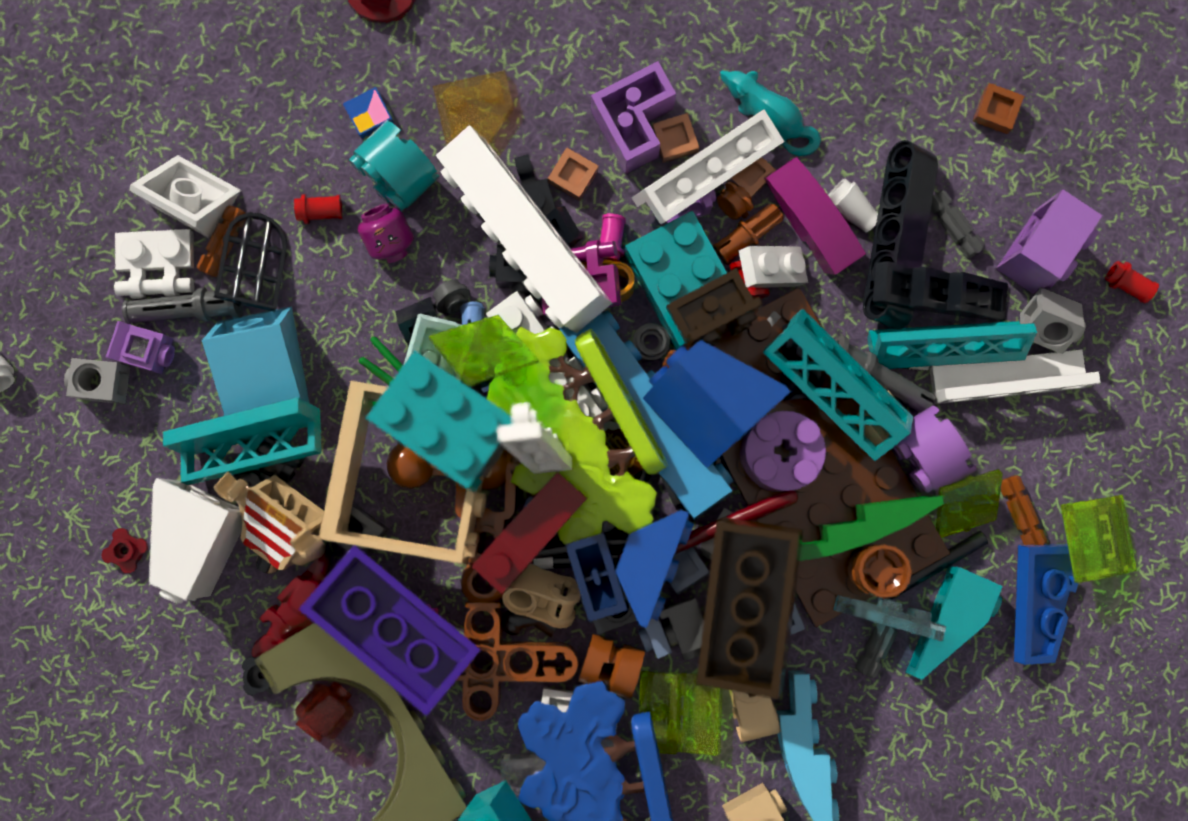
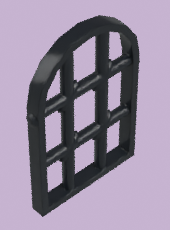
(241, 270)

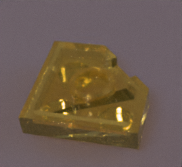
(476, 102)

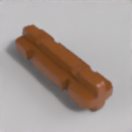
(210, 262)
(1022, 511)

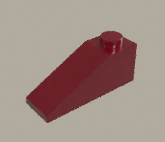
(529, 532)

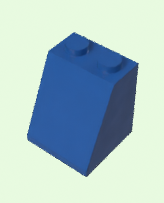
(711, 398)

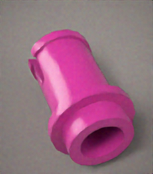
(613, 231)

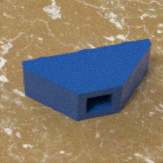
(650, 562)

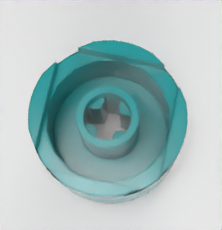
(395, 166)

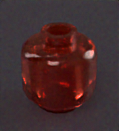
(324, 711)

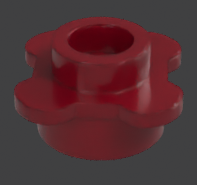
(135, 547)

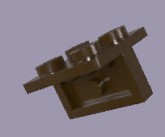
(714, 310)

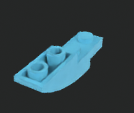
(808, 768)

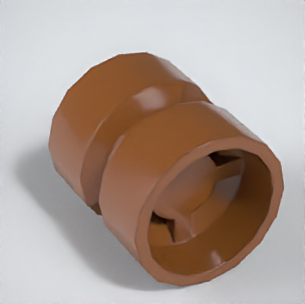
(879, 570)
(625, 670)

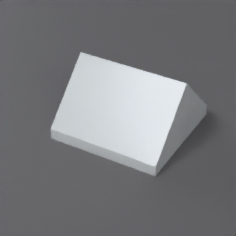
(187, 194)

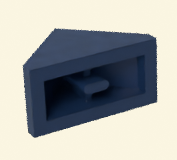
(596, 577)

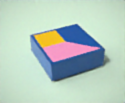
(367, 112)

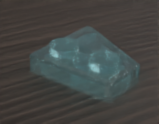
(890, 614)

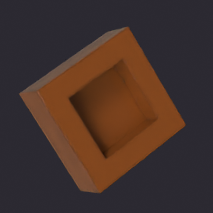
(998, 108)

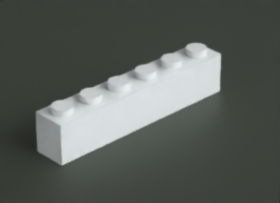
(523, 230)

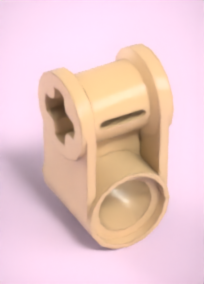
(539, 593)
(754, 715)

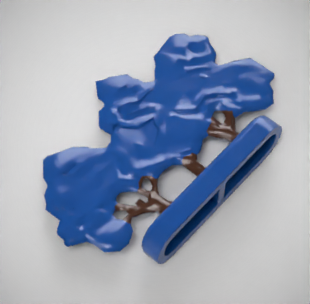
(579, 773)

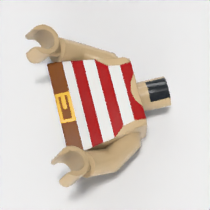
(275, 522)

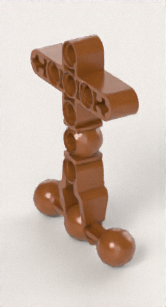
(413, 471)

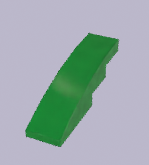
(872, 523)

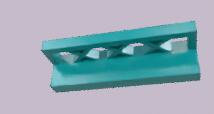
(952, 344)
(850, 375)
(239, 428)

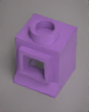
(141, 348)

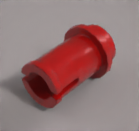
(317, 208)
(1130, 281)

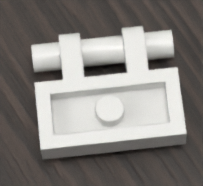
(154, 251)

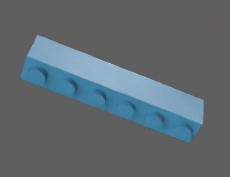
(686, 475)

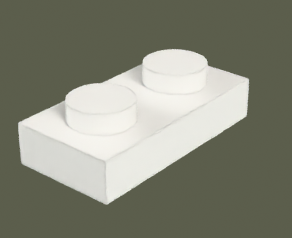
(773, 266)

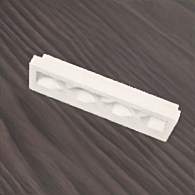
(710, 167)
(1011, 378)

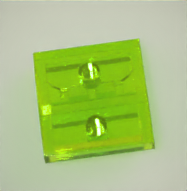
(1098, 538)
(701, 712)

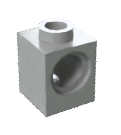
(1056, 319)
(112, 385)

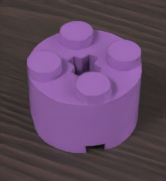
(799, 436)
(934, 453)

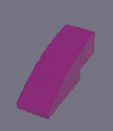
(814, 217)

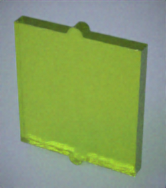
(969, 503)

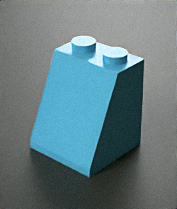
(256, 360)

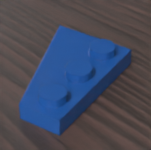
(1041, 599)

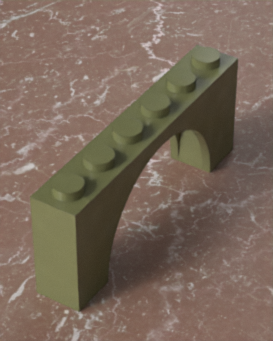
(420, 784)

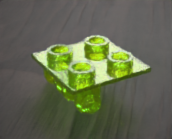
(485, 351)

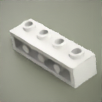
(526, 312)

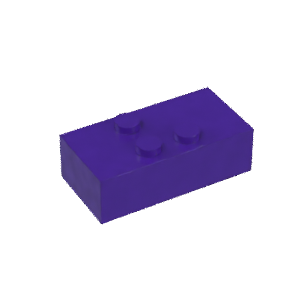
(390, 630)

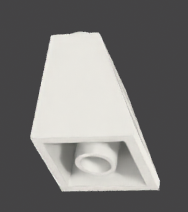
(189, 539)

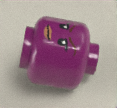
(385, 233)

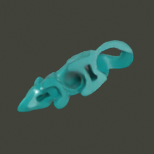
(780, 109)

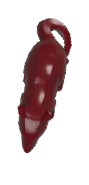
(288, 619)

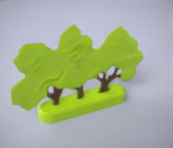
(610, 498)

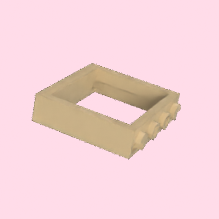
(344, 482)

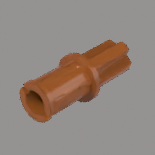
(748, 232)

